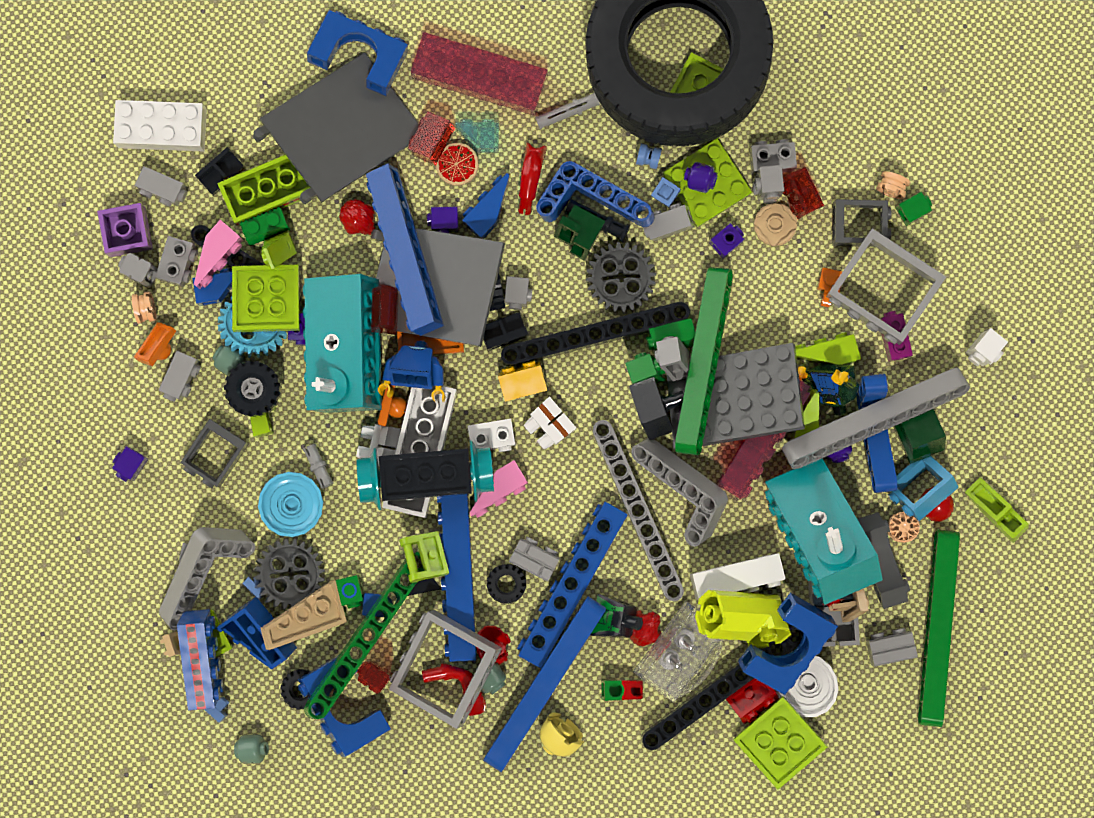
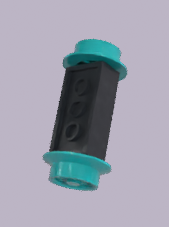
(424, 475)

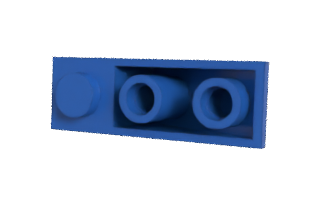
(485, 214)

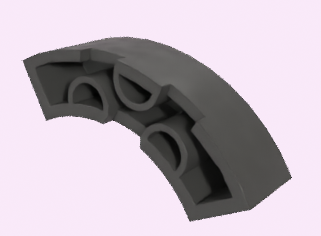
(893, 587)

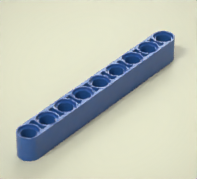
(544, 684)

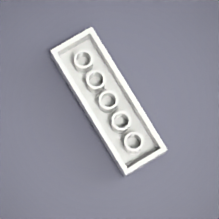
(423, 431)

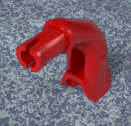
(530, 176)
(449, 672)

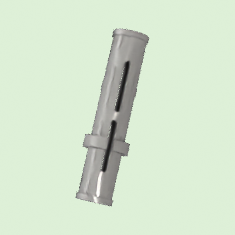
(591, 100)

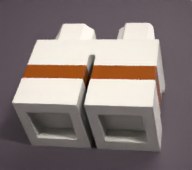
(555, 431)

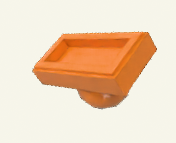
(156, 345)
(391, 406)

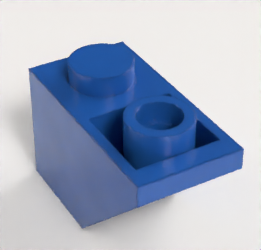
(216, 290)

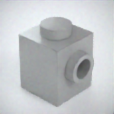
(517, 292)

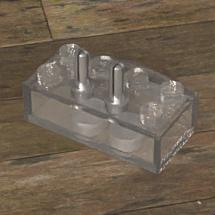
(679, 656)

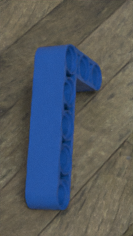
(594, 192)
(878, 447)

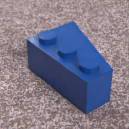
(245, 628)

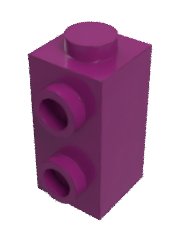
(896, 351)

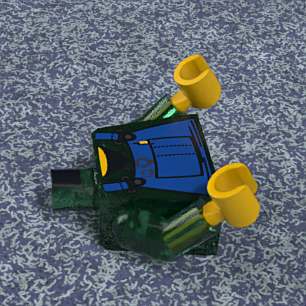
(834, 384)

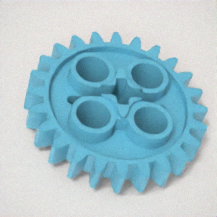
(258, 343)

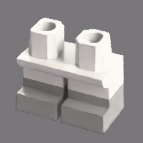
(379, 436)

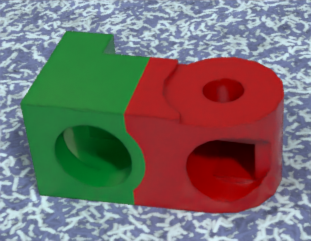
(621, 689)

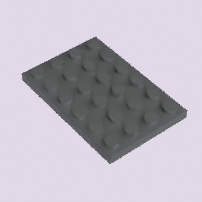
(751, 396)

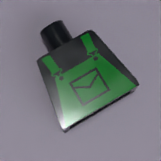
(617, 619)

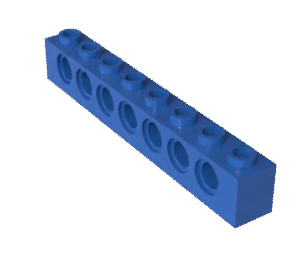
(539, 655)

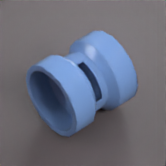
(643, 156)

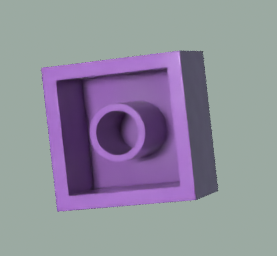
(125, 230)

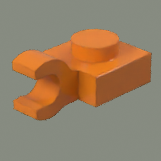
(827, 280)

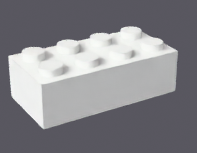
(160, 125)
(740, 576)

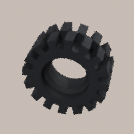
(496, 574)
(287, 689)

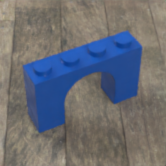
(339, 30)
(784, 670)
(345, 737)

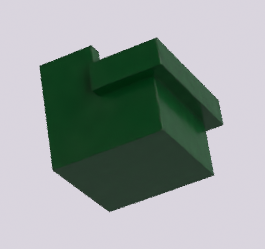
(579, 231)
(921, 436)

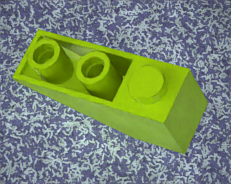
(278, 249)
(841, 350)

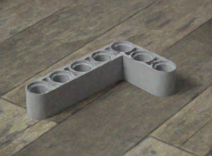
(688, 482)
(195, 564)

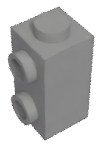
(161, 186)
(669, 222)
(179, 376)

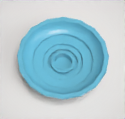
(290, 504)

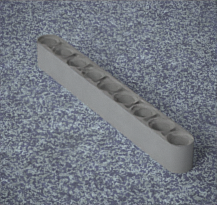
(875, 418)
(646, 518)

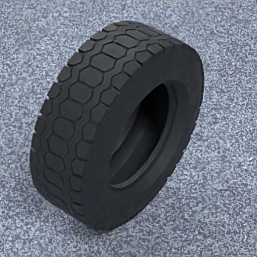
(679, 117)

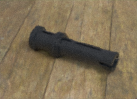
(610, 226)

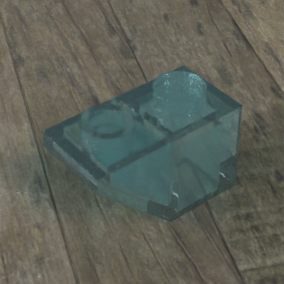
(480, 135)

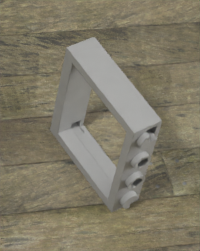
(905, 258)
(491, 654)

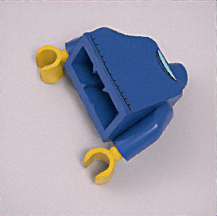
(413, 368)

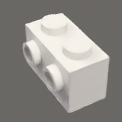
(986, 348)
(493, 434)

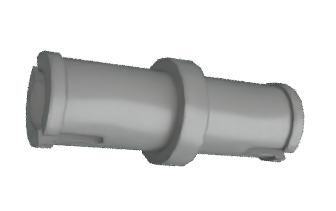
(318, 466)

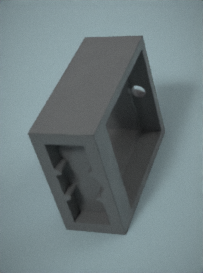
(838, 220)
(208, 479)

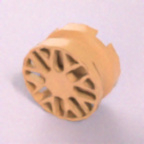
(893, 185)
(144, 307)
(903, 527)

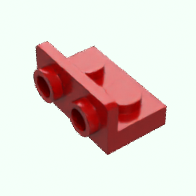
(752, 700)

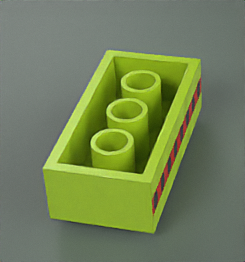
(262, 189)

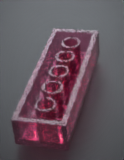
(479, 73)
(749, 458)

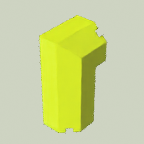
(742, 617)

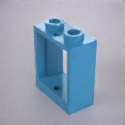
(945, 487)

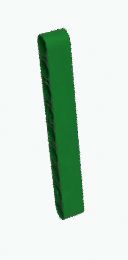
(704, 361)
(938, 628)
(360, 643)

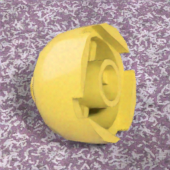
(560, 736)

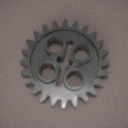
(618, 257)
(286, 554)

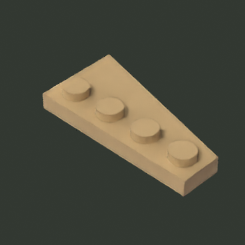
(310, 616)

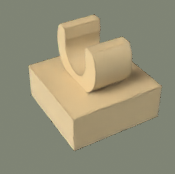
(171, 643)

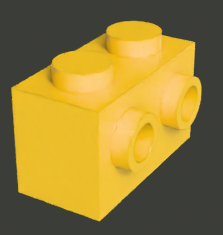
(522, 380)

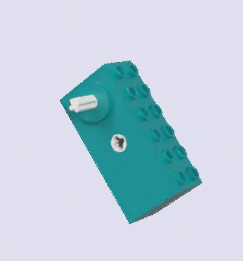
(339, 344)
(823, 531)

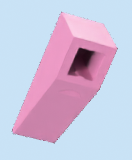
(217, 247)
(506, 481)

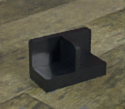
(219, 169)
(504, 331)

